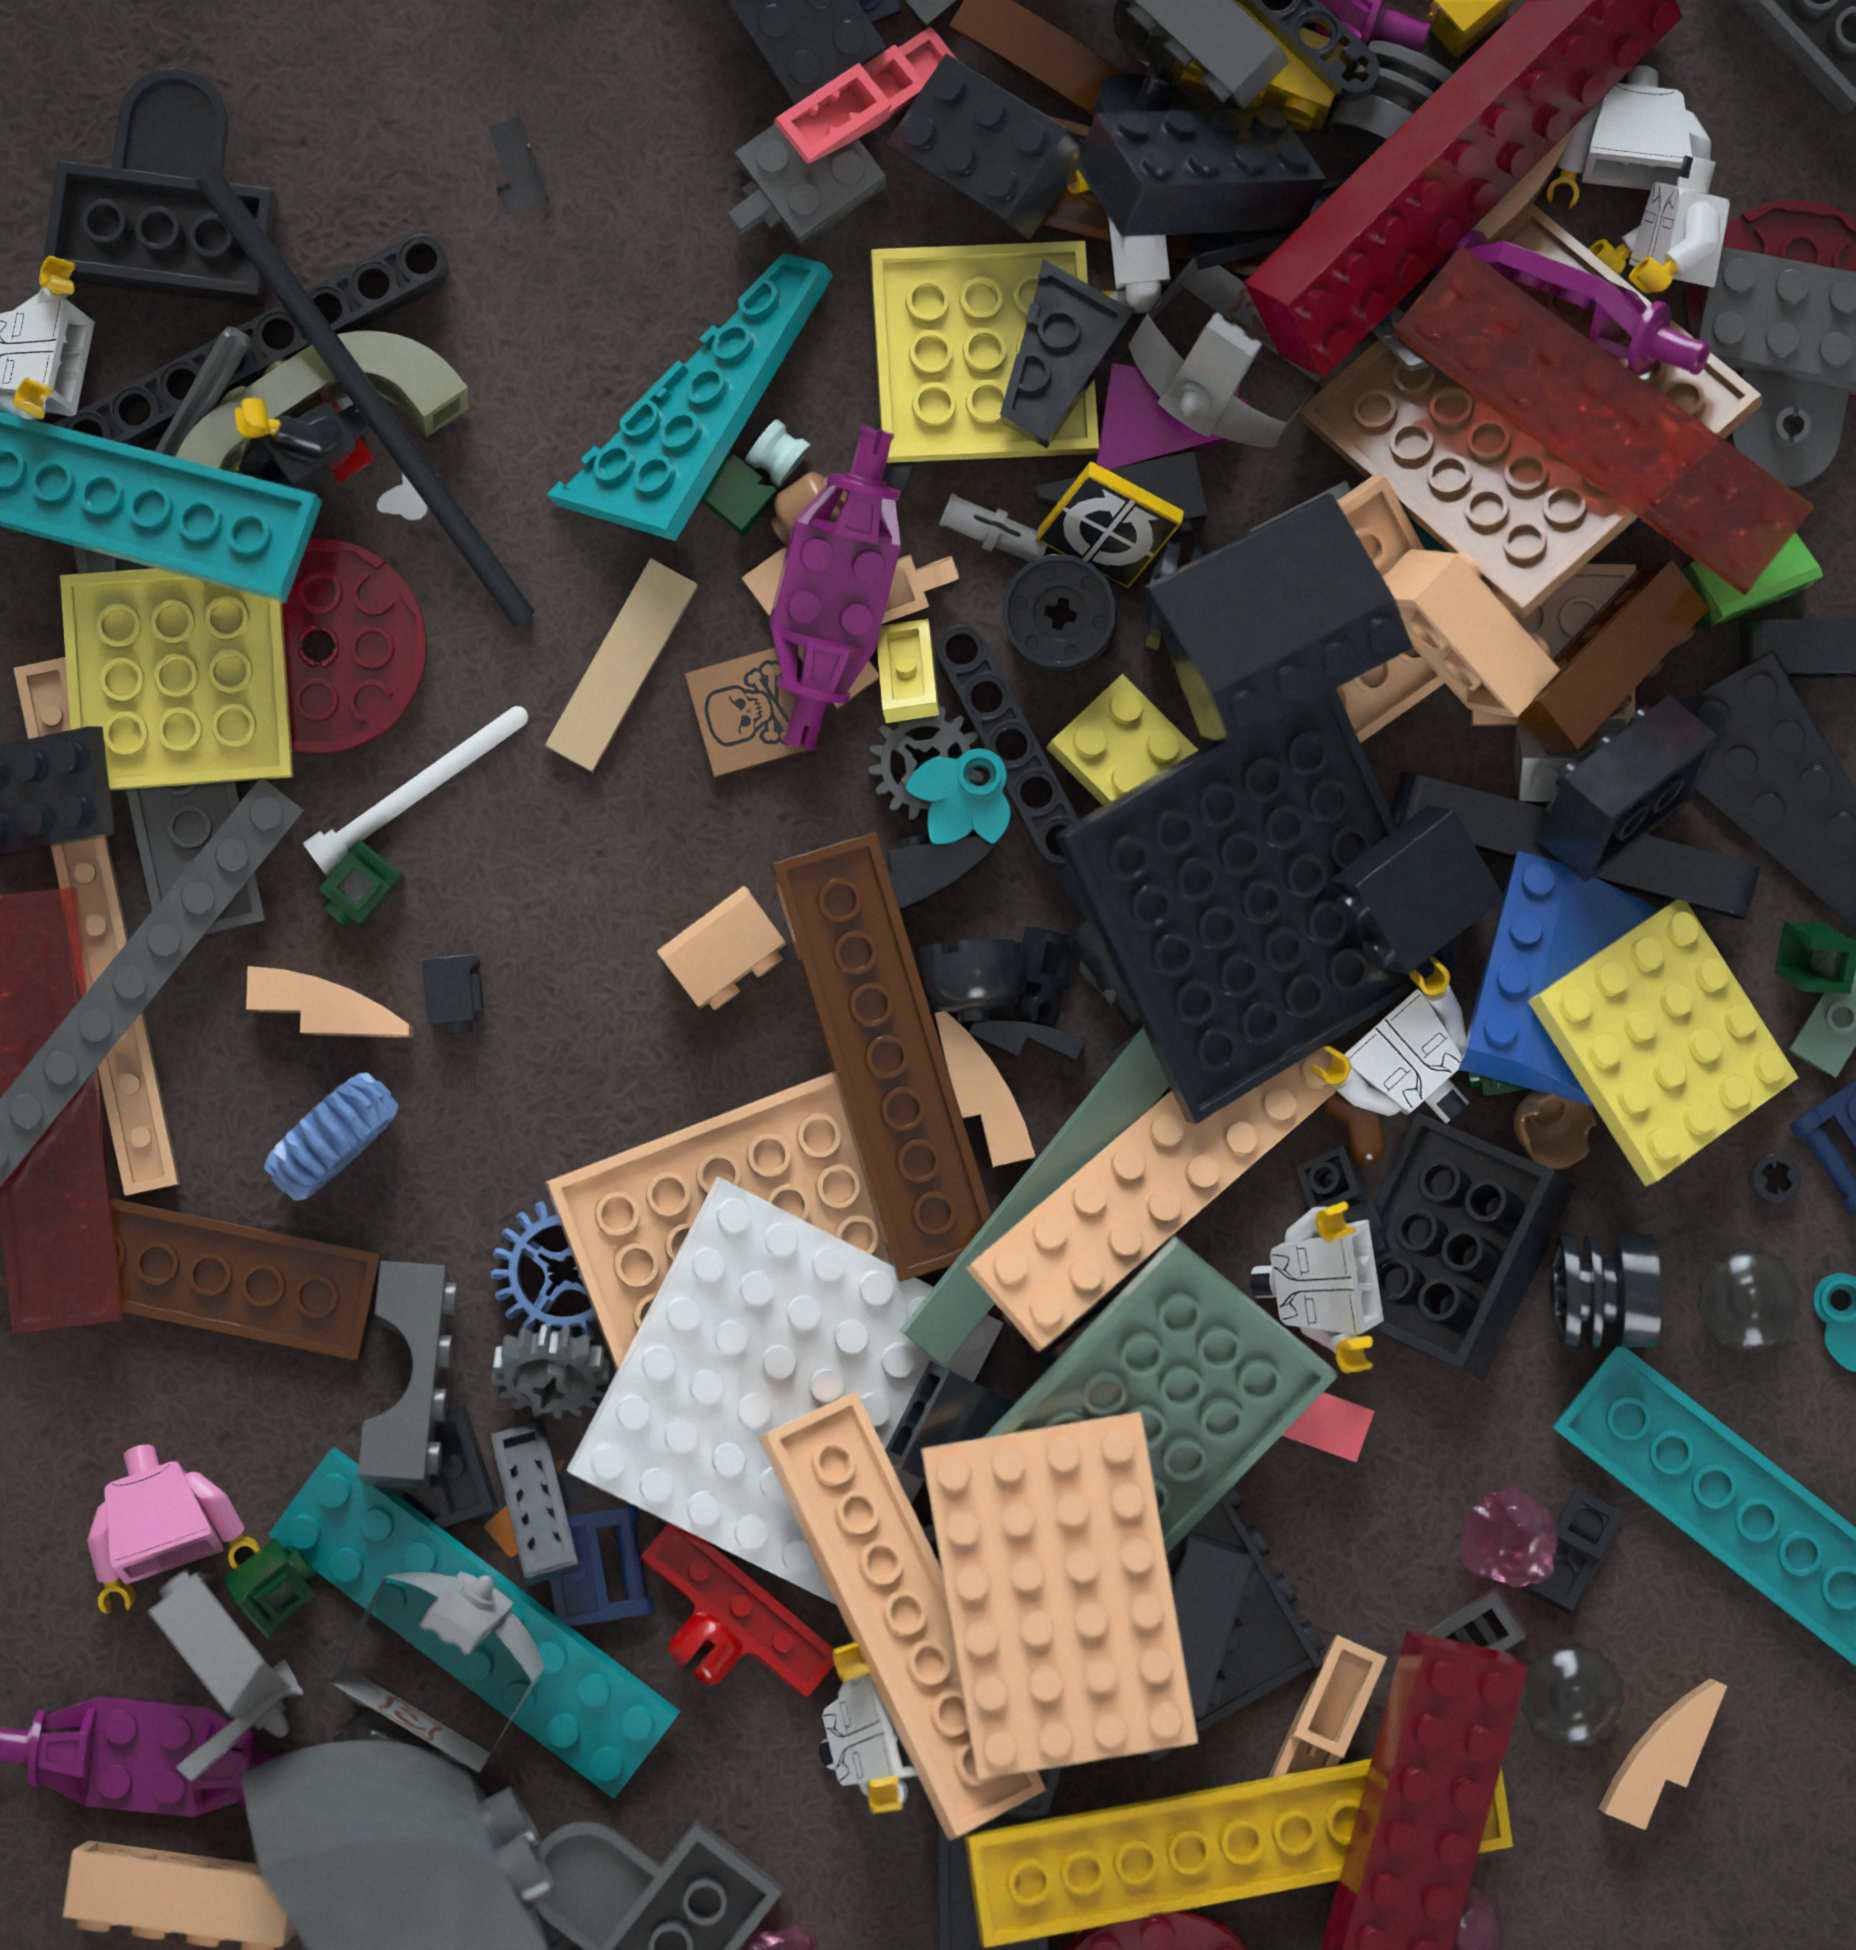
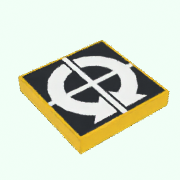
(1110, 524)

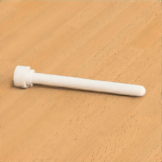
(332, 847)

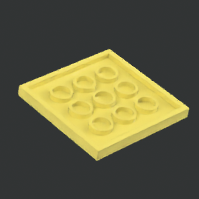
(949, 344)
(177, 678)
(1663, 1040)

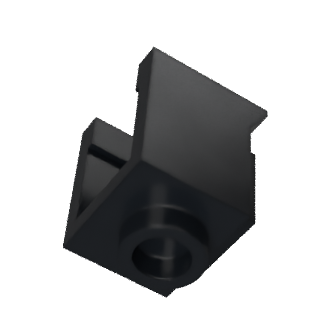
(453, 993)

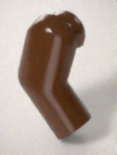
(1363, 1128)

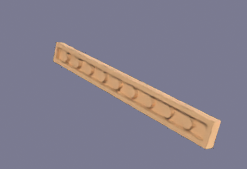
(129, 1069)

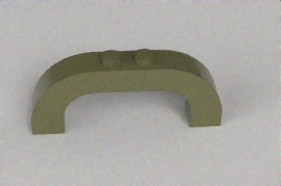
(395, 365)

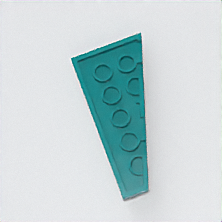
(693, 414)

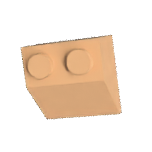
(723, 950)

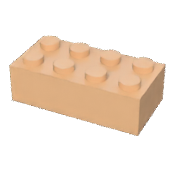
(173, 1893)

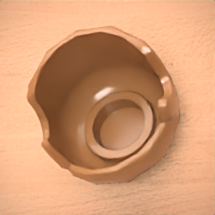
(1553, 1129)

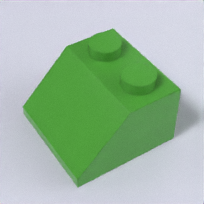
(1787, 575)

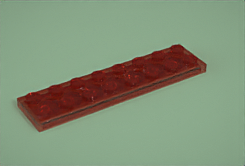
(1603, 420)
(59, 1196)

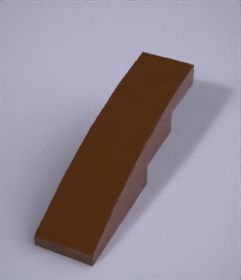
(1035, 51)

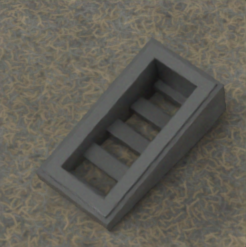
(1504, 1610)

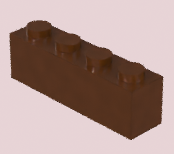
(1613, 656)

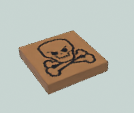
(742, 712)

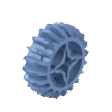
(331, 1136)
(539, 1309)

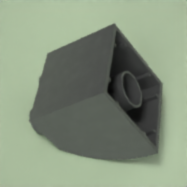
(395, 1850)

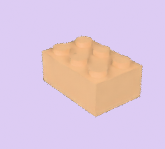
(1469, 632)

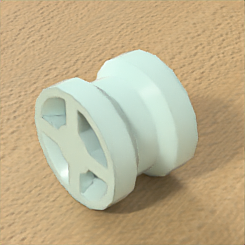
(777, 453)

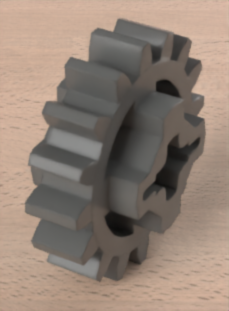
(899, 742)
(551, 1371)

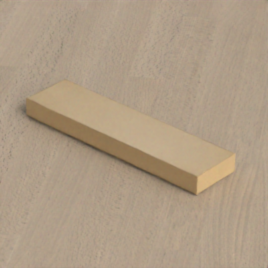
(621, 665)

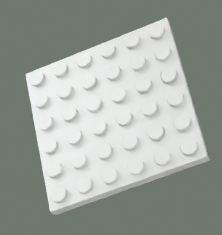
(740, 1340)

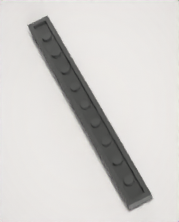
(141, 969)

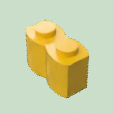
(1465, 22)

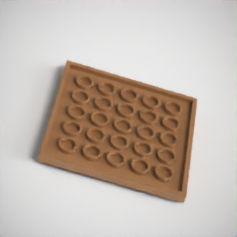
(1480, 477)

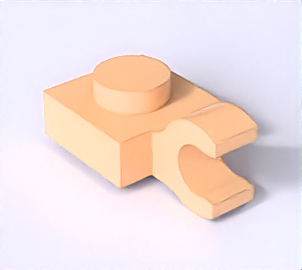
(909, 585)

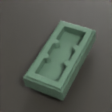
(1828, 1032)

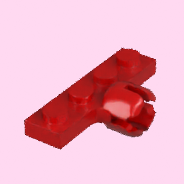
(733, 1616)

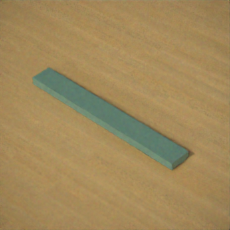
(1109, 1109)

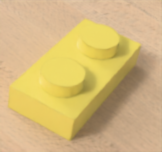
(907, 671)

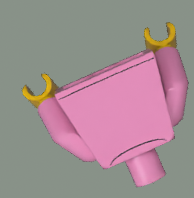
(158, 1523)

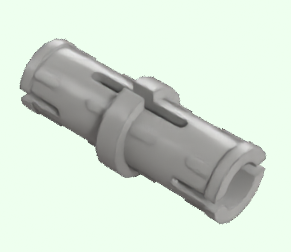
(992, 529)

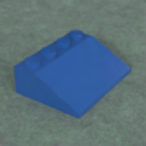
(1540, 934)

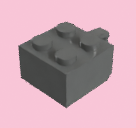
(799, 194)

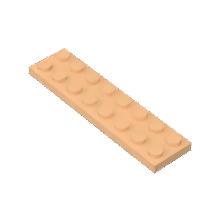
(1135, 1200)
(890, 1601)

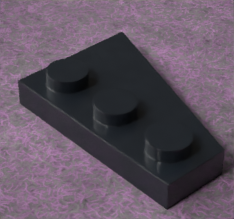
(1062, 351)

